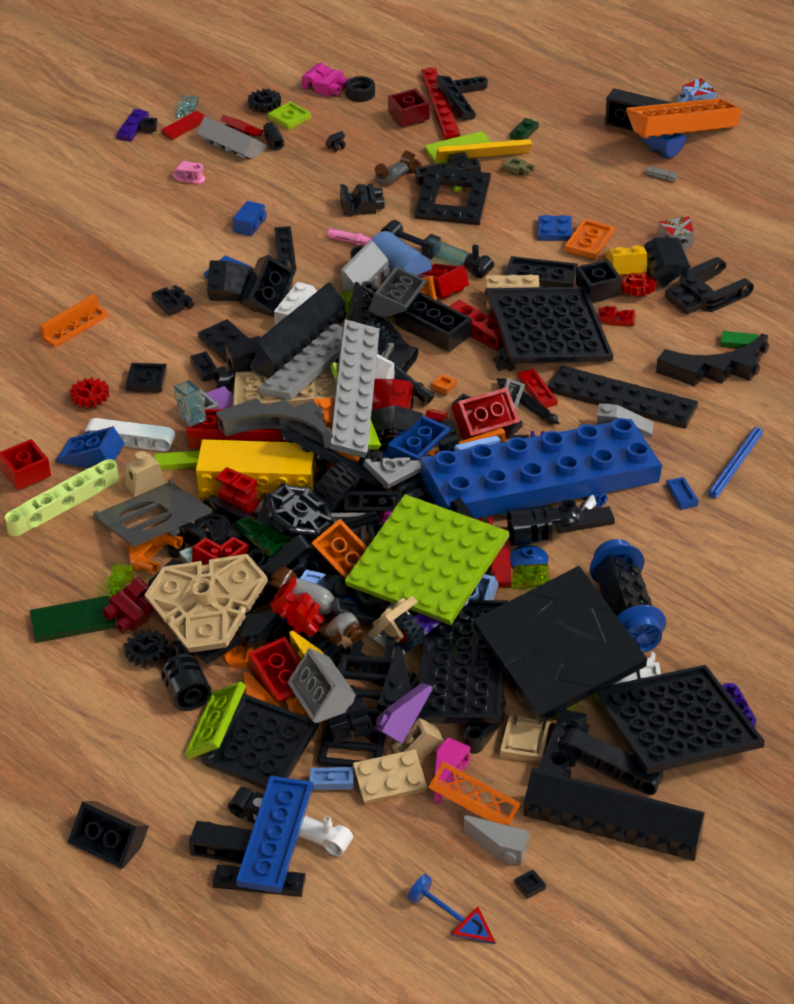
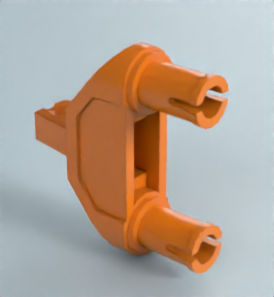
(142, 553)

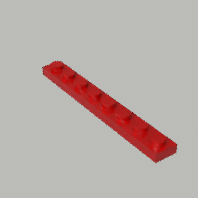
(440, 104)

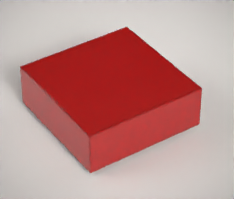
(437, 414)

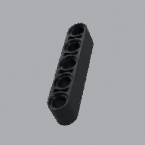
(609, 760)

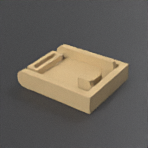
(525, 740)

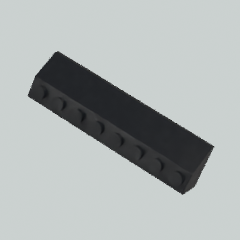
(298, 330)
(614, 814)

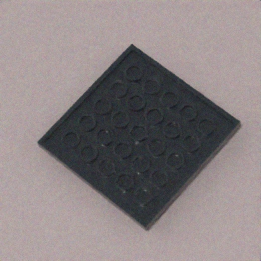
(548, 325)
(677, 719)

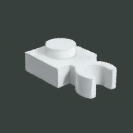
(651, 669)

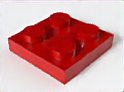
(241, 126)

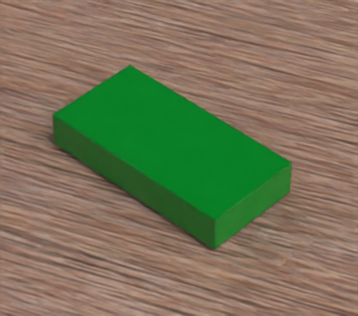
(736, 339)

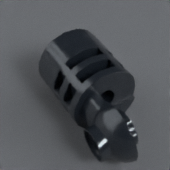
(535, 523)
(185, 678)

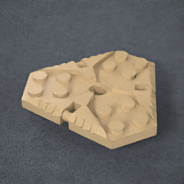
(203, 605)

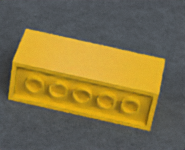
(264, 461)

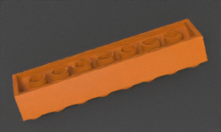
(683, 117)

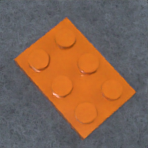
(589, 239)

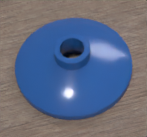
(528, 555)

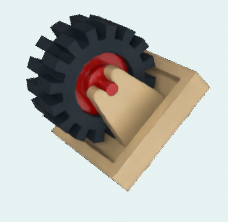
(400, 624)

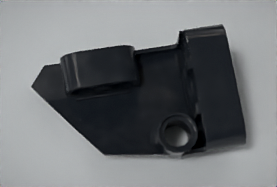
(289, 554)

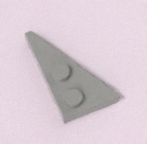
(393, 471)

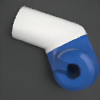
(595, 501)

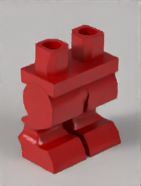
(238, 490)
(298, 608)

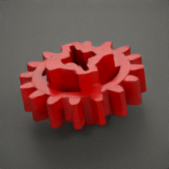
(638, 284)
(89, 392)

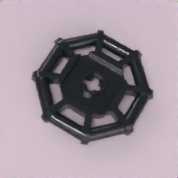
(290, 506)

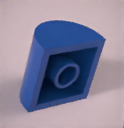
(666, 144)

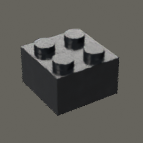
(599, 280)

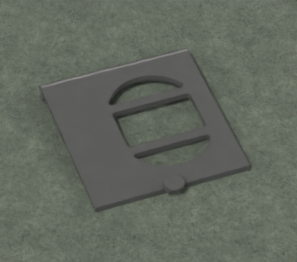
(179, 506)

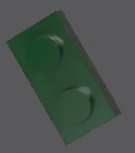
(524, 129)

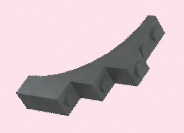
(258, 416)

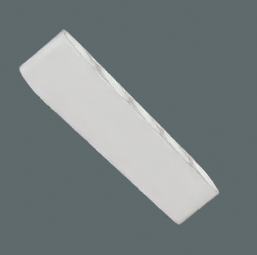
(137, 434)

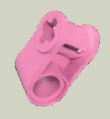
(189, 172)

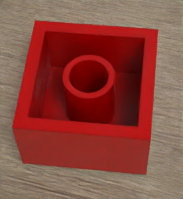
(24, 464)

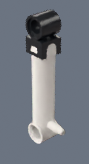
(333, 839)

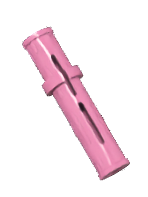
(358, 239)

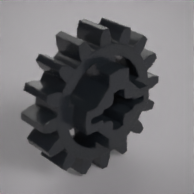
(264, 100)
(146, 648)

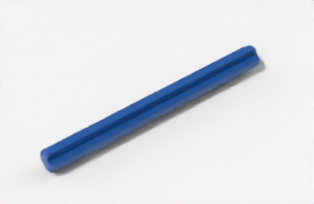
(735, 462)

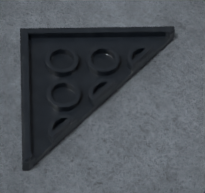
(359, 313)

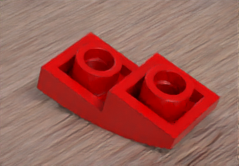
(611, 316)

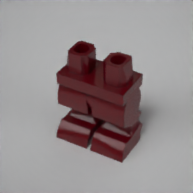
(129, 606)

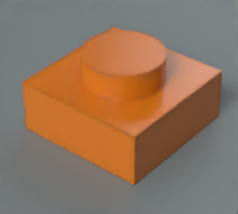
(444, 384)

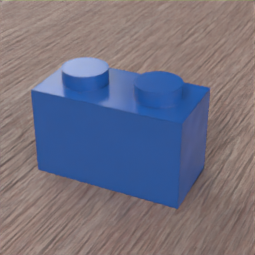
(249, 218)

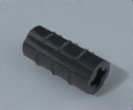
(273, 136)

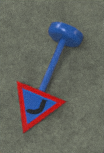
(472, 927)

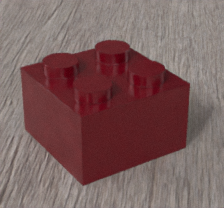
(408, 107)

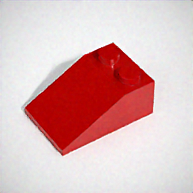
(447, 279)
(392, 392)
(485, 413)
(274, 667)

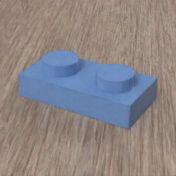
(332, 778)

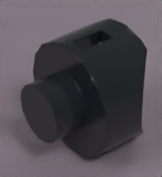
(222, 377)
(336, 585)

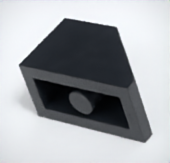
(258, 628)

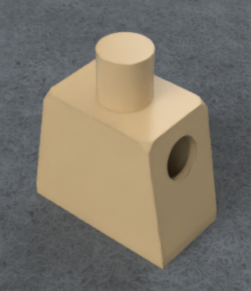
(143, 474)

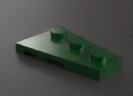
(262, 536)

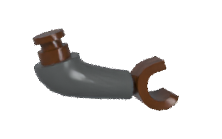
(388, 175)

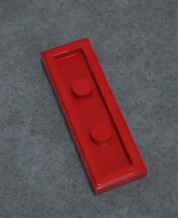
(183, 125)
(537, 388)

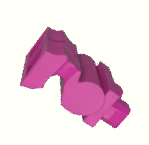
(324, 80)

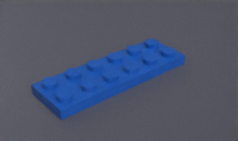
(275, 834)

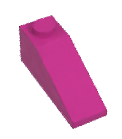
(453, 753)

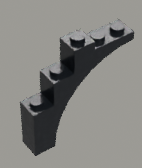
(716, 367)

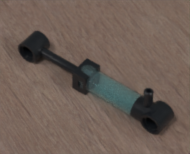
(434, 247)

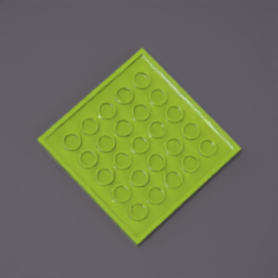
(427, 556)

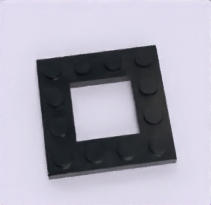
(471, 214)

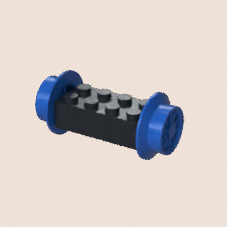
(618, 573)

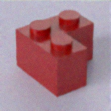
(207, 550)

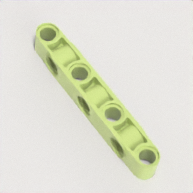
(61, 497)

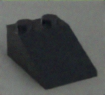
(227, 280)

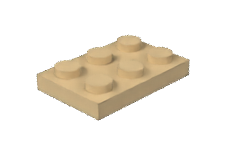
(389, 777)

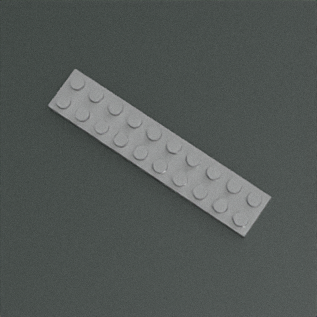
(354, 388)

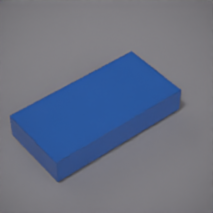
(682, 493)

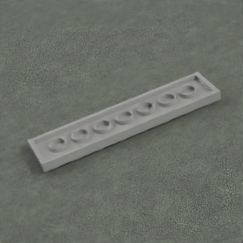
(305, 366)

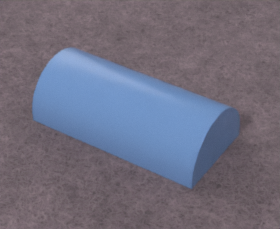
(401, 254)

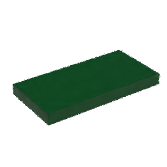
(70, 619)

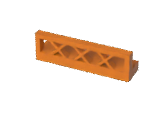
(69, 320)
(468, 801)

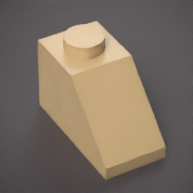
(422, 737)

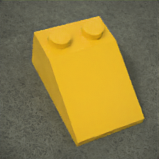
(628, 259)

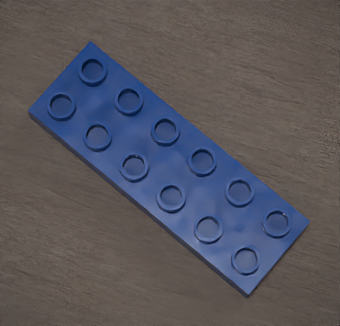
(542, 468)

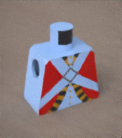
(697, 90)

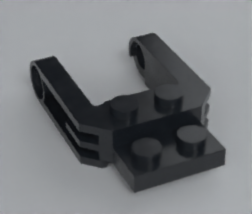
(695, 294)
(194, 533)

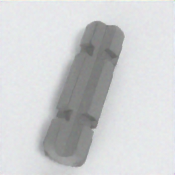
(661, 173)

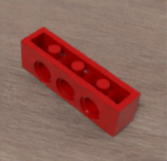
(483, 325)

